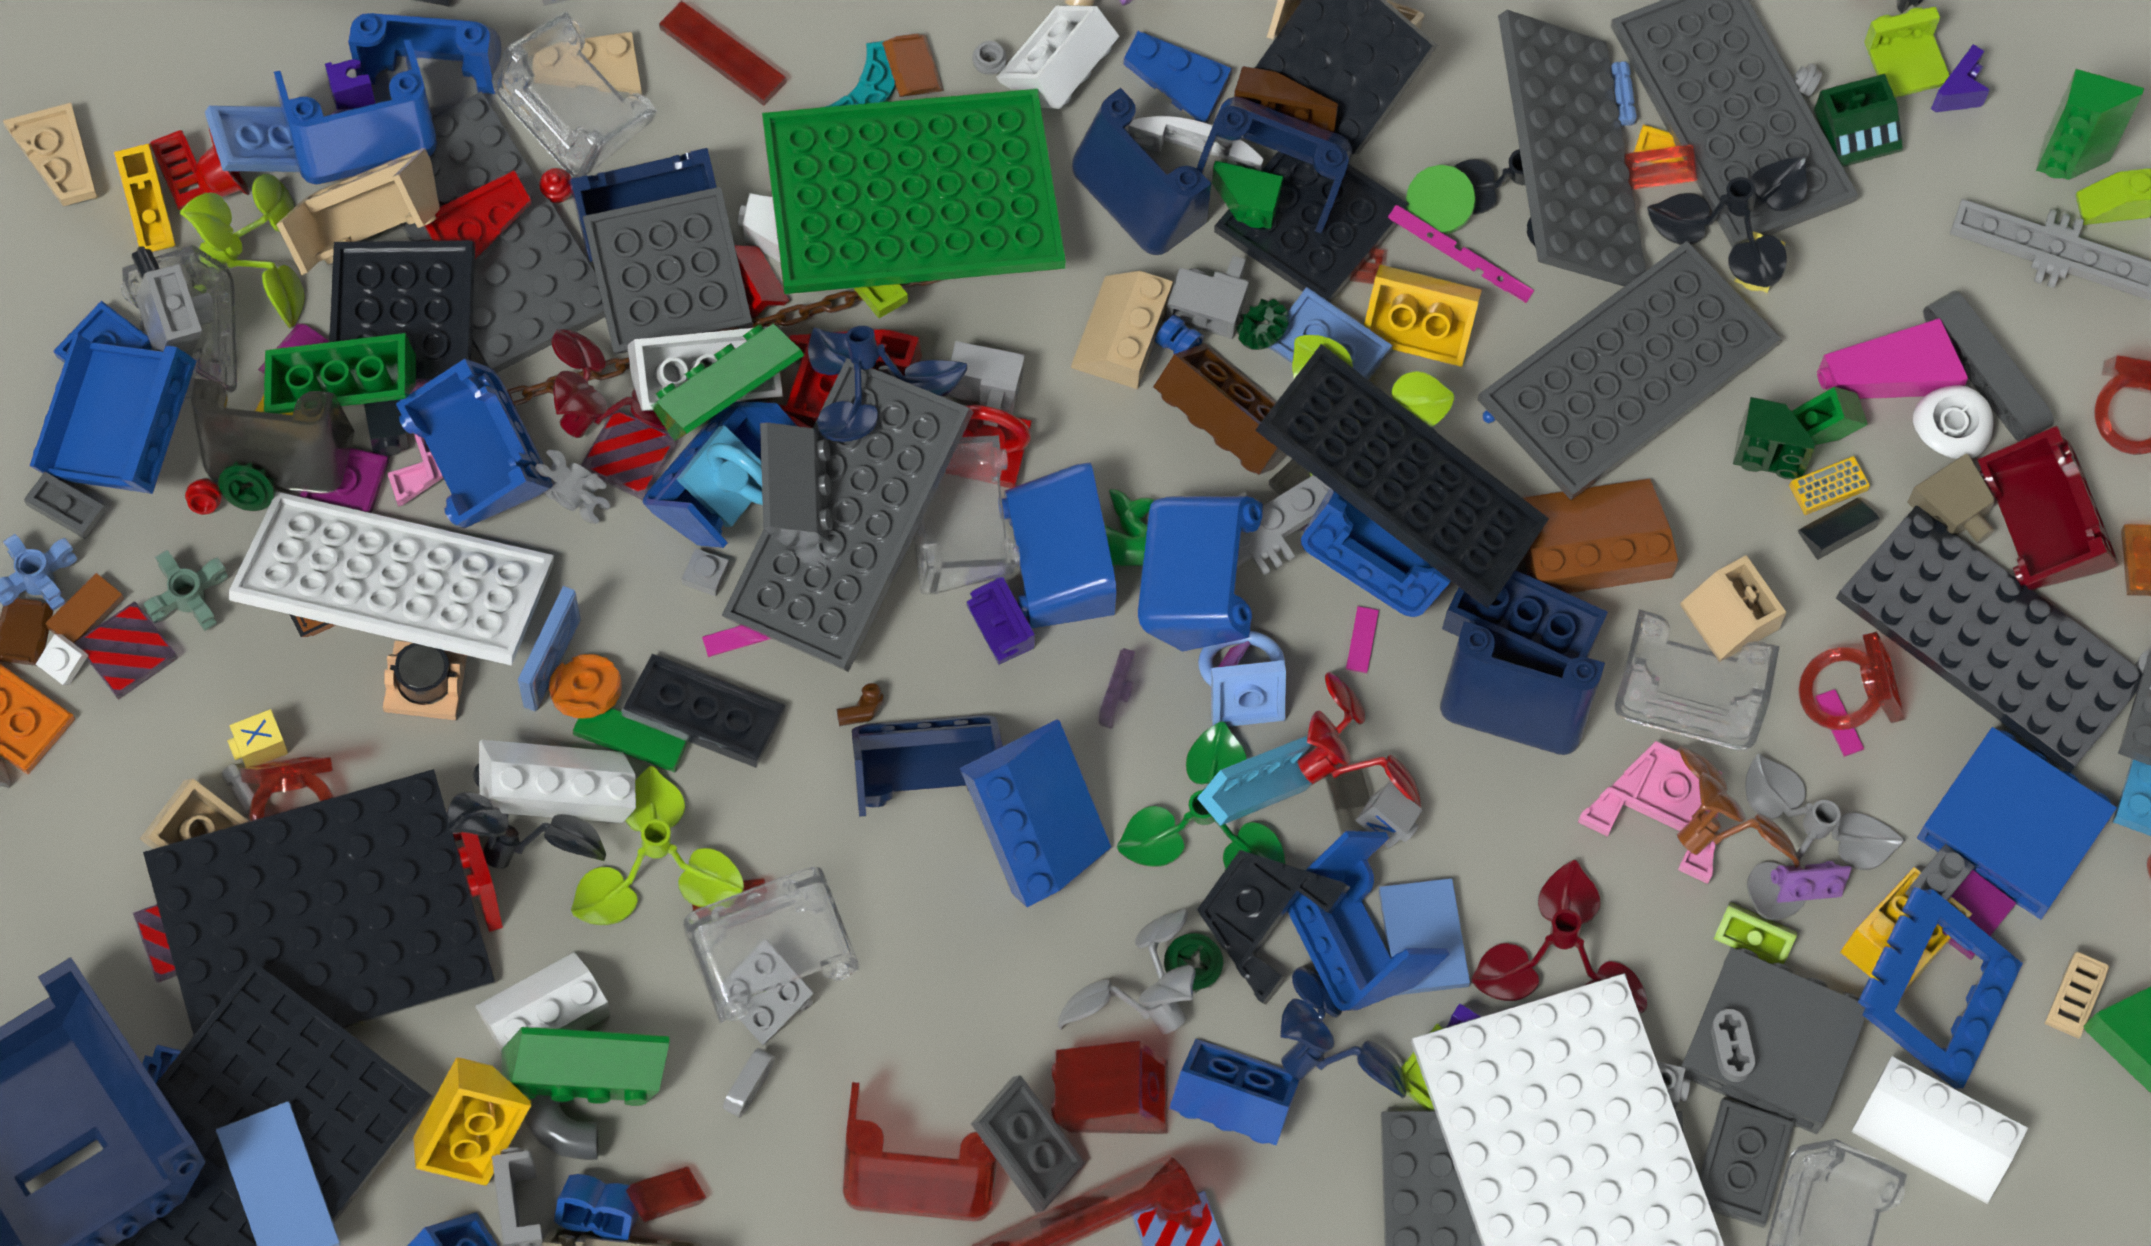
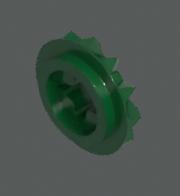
(1264, 335)
(250, 498)
(1210, 958)

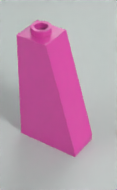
(1895, 364)

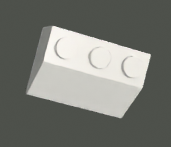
(1060, 54)
(552, 998)

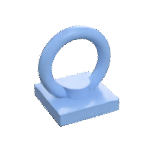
(1246, 691)

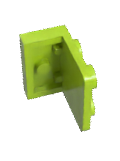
(1907, 51)

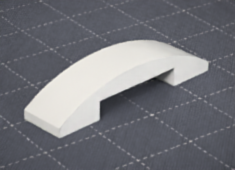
(1193, 134)

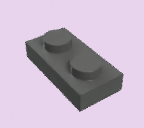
(65, 505)
(1943, 873)

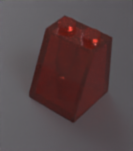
(1111, 1089)

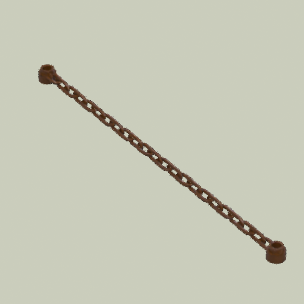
(780, 318)

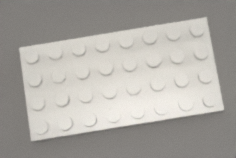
(392, 578)

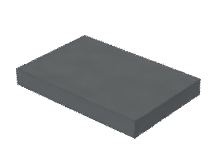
(1028, 1143)
(1744, 1161)

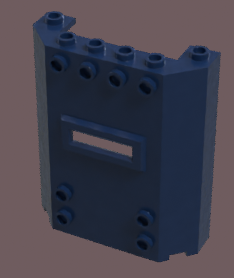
(62, 1087)

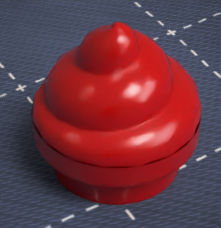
(555, 185)
(203, 496)

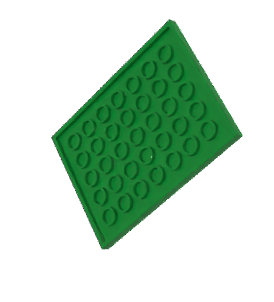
(912, 191)

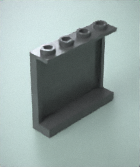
(1797, 1036)

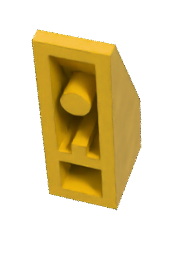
(145, 197)

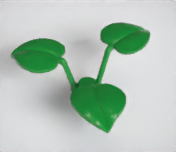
(1152, 834)

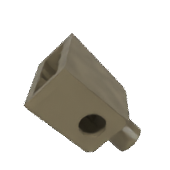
(1957, 499)

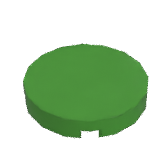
(1441, 198)

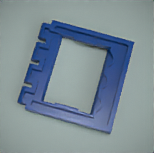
(1897, 966)

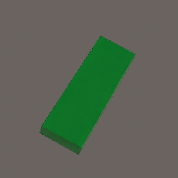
(632, 739)

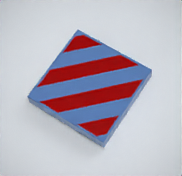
(1172, 1233)

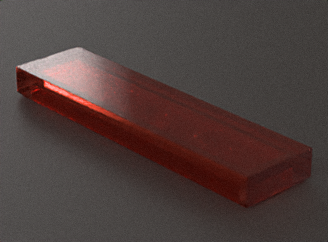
(722, 53)

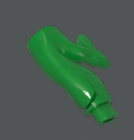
(1129, 548)

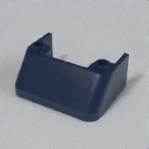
(1285, 134)
(918, 755)

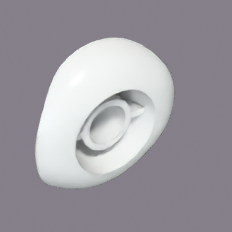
(1954, 421)

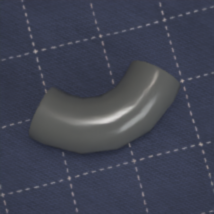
(560, 1132)

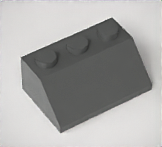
(795, 484)

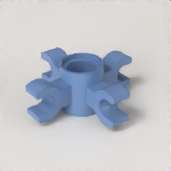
(31, 560)

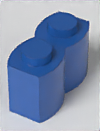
(596, 1207)

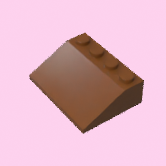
(1602, 538)

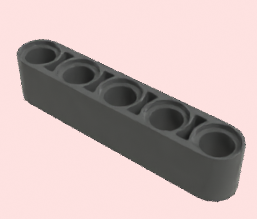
(1991, 368)

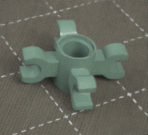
(161, 605)

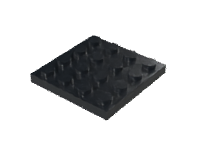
(1352, 55)
(1292, 245)
(407, 290)

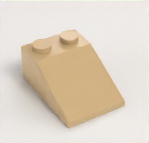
(190, 814)

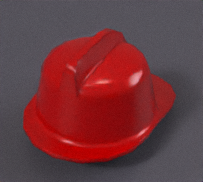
(214, 179)

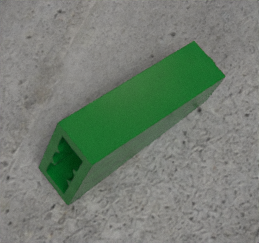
(2126, 1034)

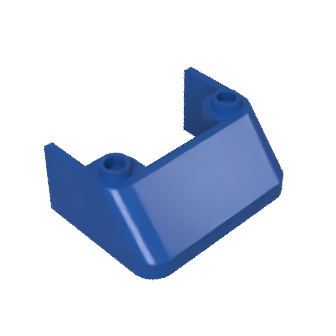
(362, 137)
(675, 504)
(1346, 943)

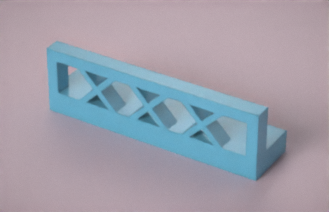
(1256, 783)

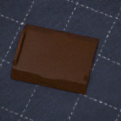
(24, 631)

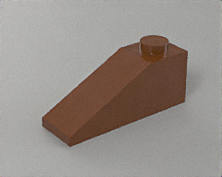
(1286, 96)

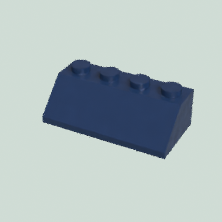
(1531, 623)

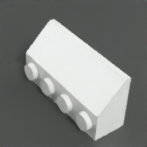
(666, 360)
(556, 781)
(1939, 1130)

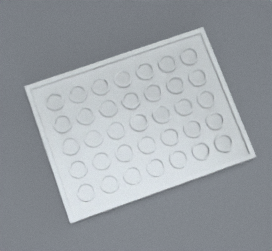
(1565, 1125)

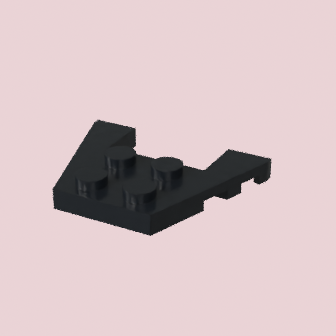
(1250, 904)

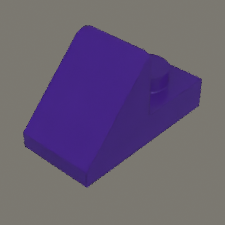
(1961, 87)

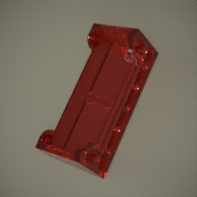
(1157, 1185)

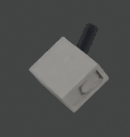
(166, 305)

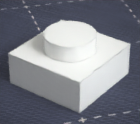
(62, 659)

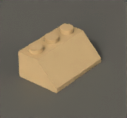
(1123, 327)

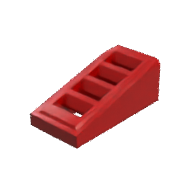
(172, 149)

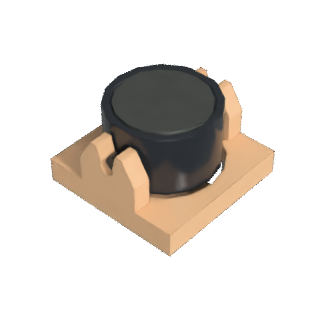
(423, 677)

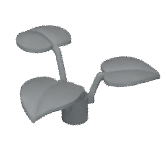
(1777, 789)
(1159, 998)

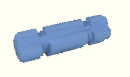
(1624, 93)

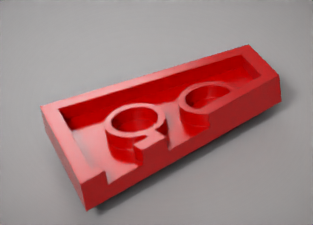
(481, 213)
(479, 880)

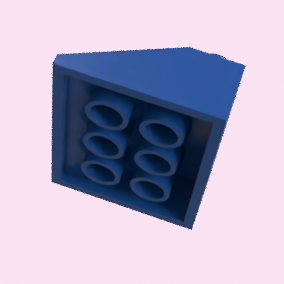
(1037, 812)

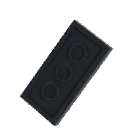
(703, 710)

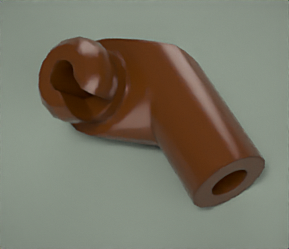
(865, 708)

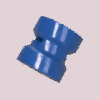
(1177, 336)

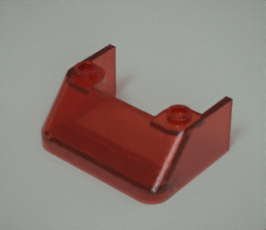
(915, 1183)

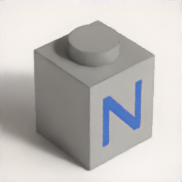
(1390, 813)

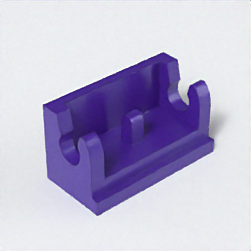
(347, 91)
(1001, 620)

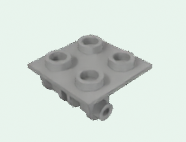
(775, 1008)

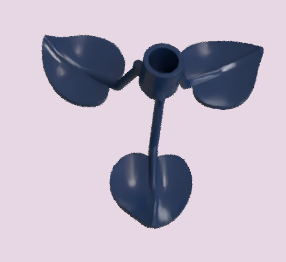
(852, 421)
(1314, 1039)

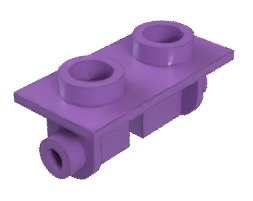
(1812, 883)

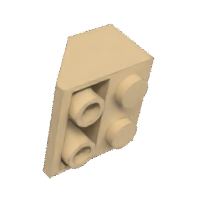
(1733, 608)

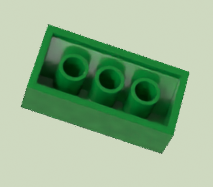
(2087, 125)
(351, 369)
(724, 381)
(585, 1065)

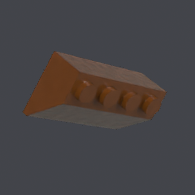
(1222, 404)

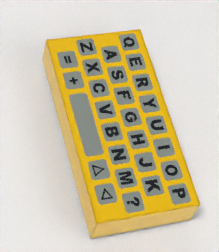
(1829, 485)

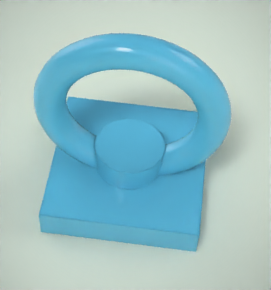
(724, 476)

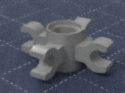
(573, 486)

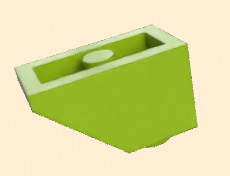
(2116, 198)

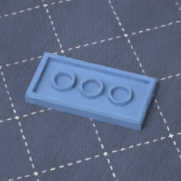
(277, 1180)

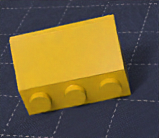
(1422, 314)
(469, 1122)

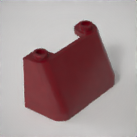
(2048, 510)

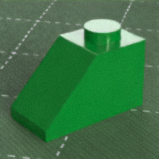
(1248, 193)
(1831, 415)

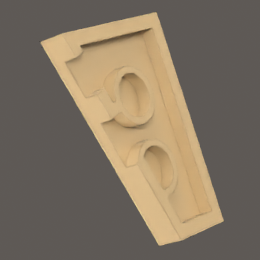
(615, 60)
(56, 151)

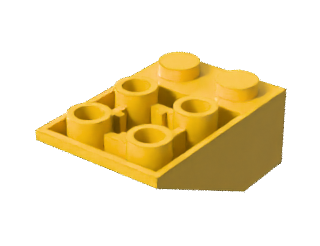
(1873, 933)

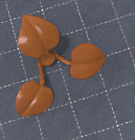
(1714, 797)

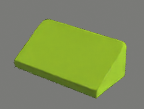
(1751, 931)

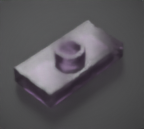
(1118, 688)

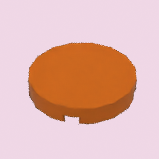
(585, 686)

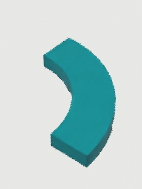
(875, 82)

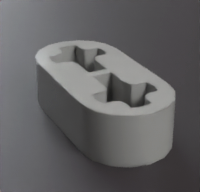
(1740, 1043)
(749, 1082)

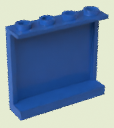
(113, 415)
(2018, 821)

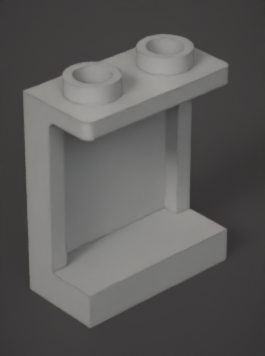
(509, 1167)

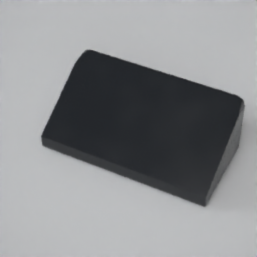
(1839, 528)

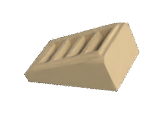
(2088, 967)

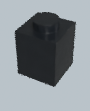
(384, 428)

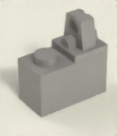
(1208, 301)
(990, 378)

